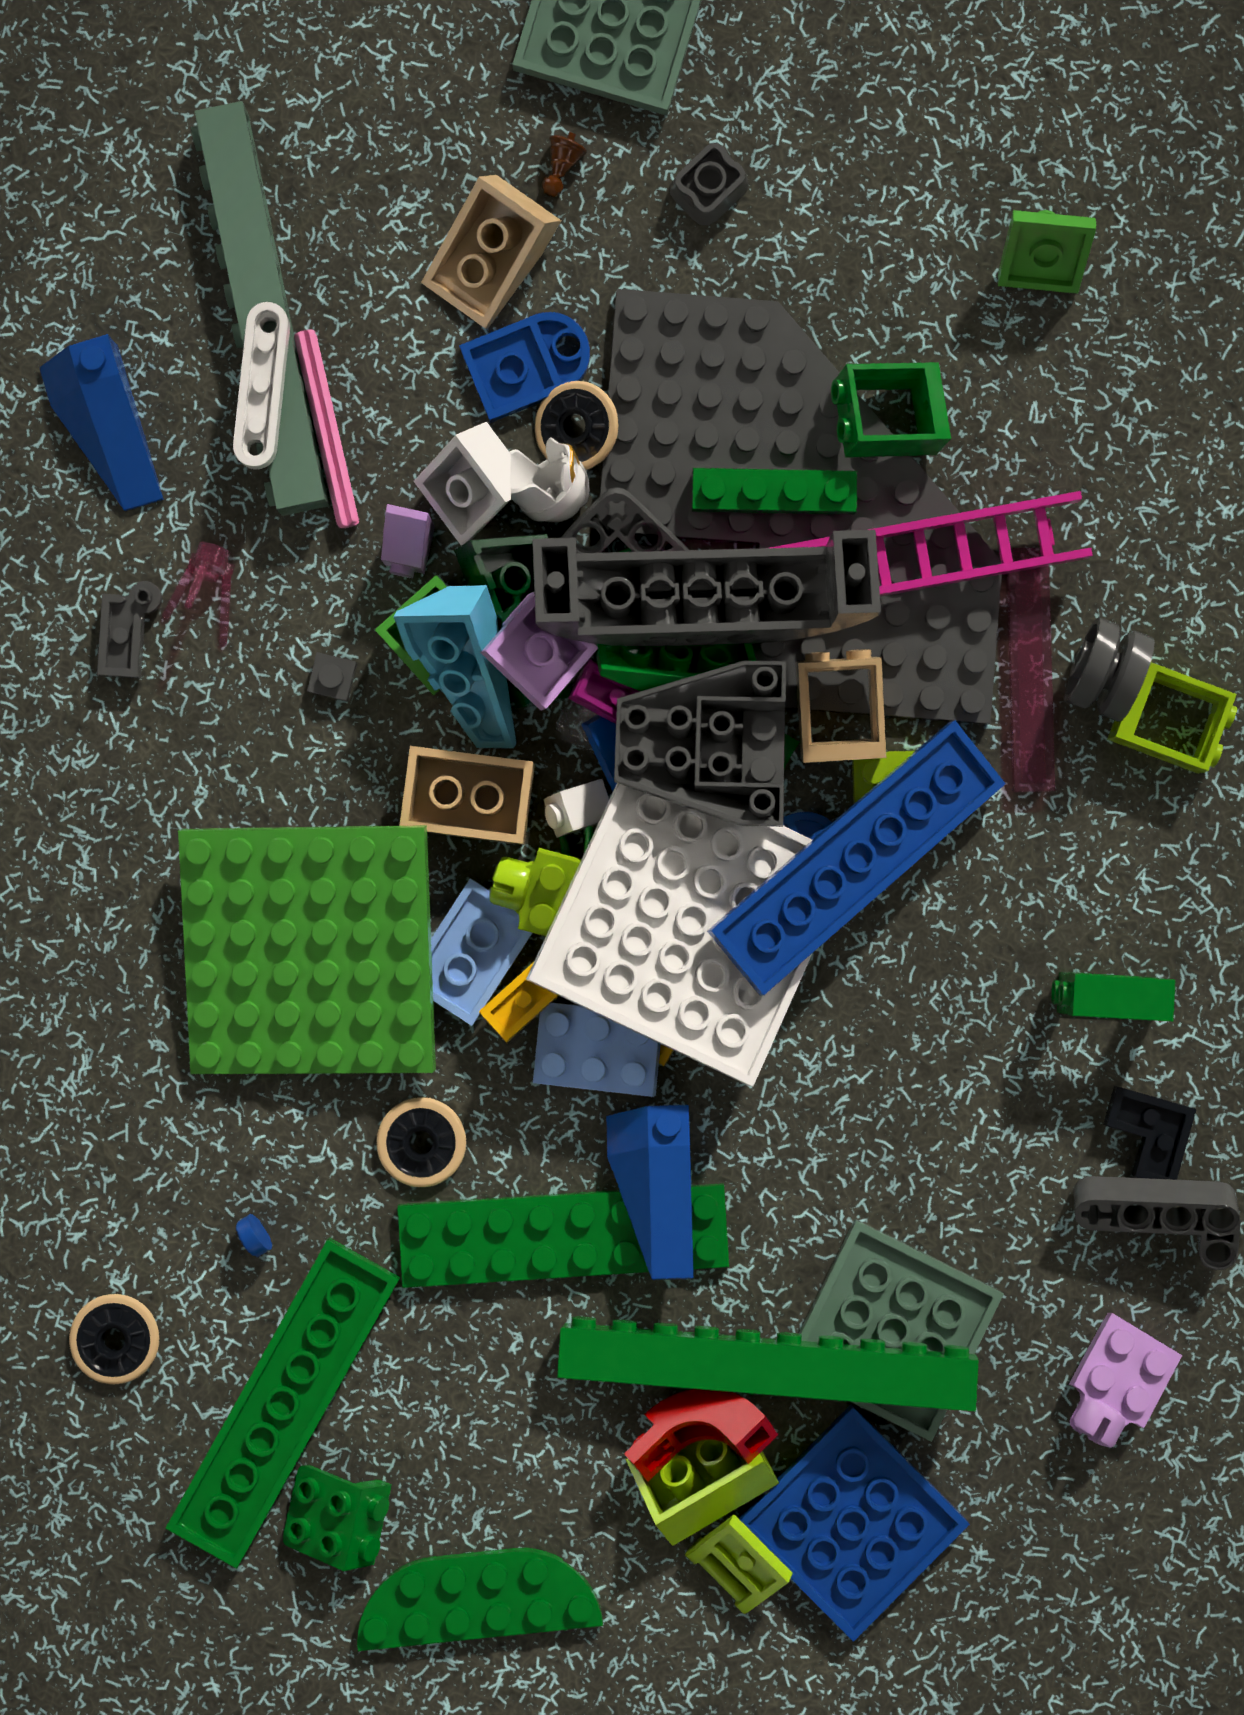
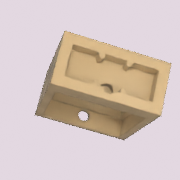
(846, 749)

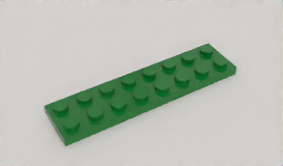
(541, 1237)
(282, 1402)

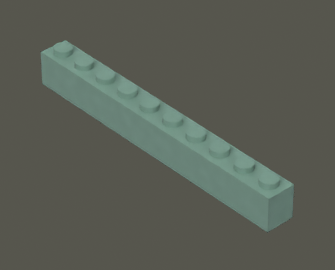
(255, 278)

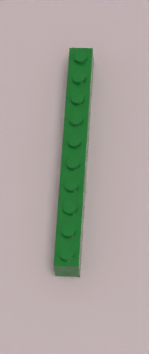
(769, 1365)

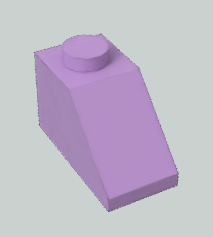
(406, 540)

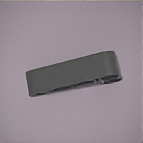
(1108, 1202)

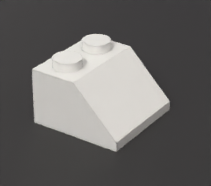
(468, 481)

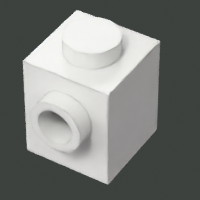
(576, 807)

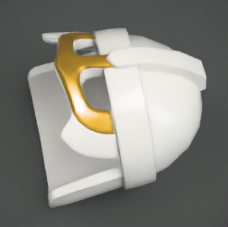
(551, 489)

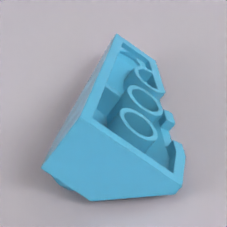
(447, 638)

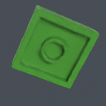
(1046, 251)

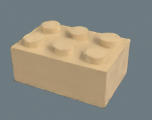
(468, 795)

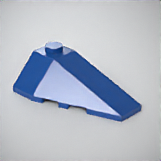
(98, 409)
(653, 1172)

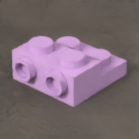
(534, 658)

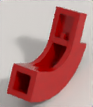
(697, 1417)

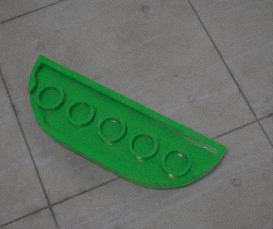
(477, 1599)

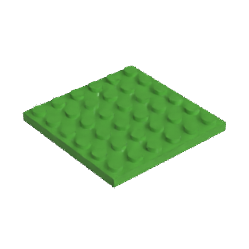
(307, 950)

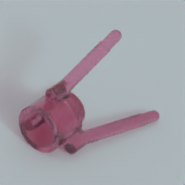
(206, 564)

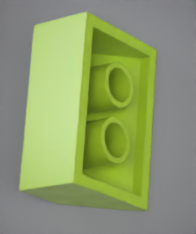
(701, 1487)

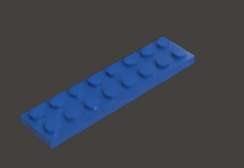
(856, 858)

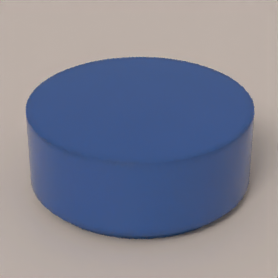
(253, 1235)

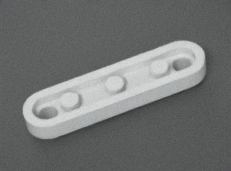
(261, 385)

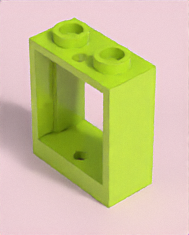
(1208, 748)

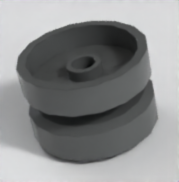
(1109, 669)

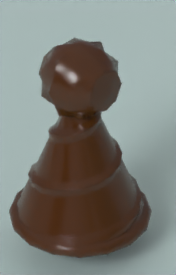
(564, 155)

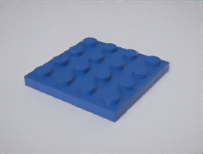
(853, 1522)

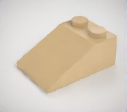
(490, 249)

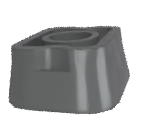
(709, 185)

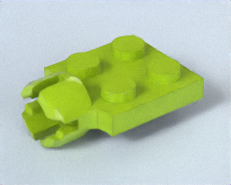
(533, 887)

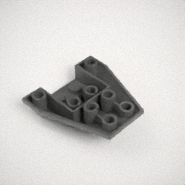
(709, 742)

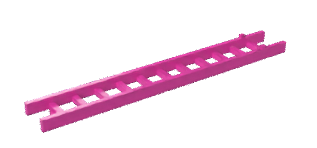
(998, 513)

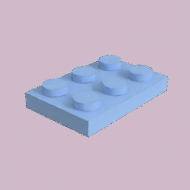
(473, 952)
(593, 1053)

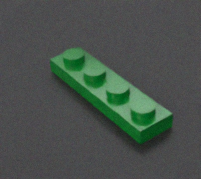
(774, 491)

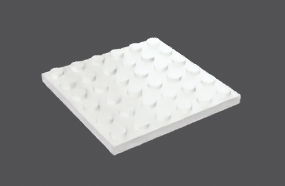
(638, 937)

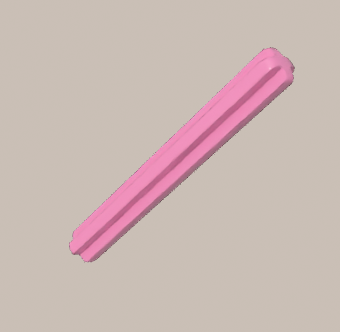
(326, 429)

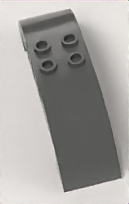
(705, 593)

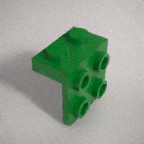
(336, 1518)

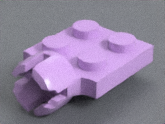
(1120, 1380)

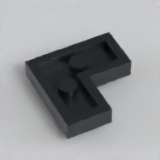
(1163, 1130)

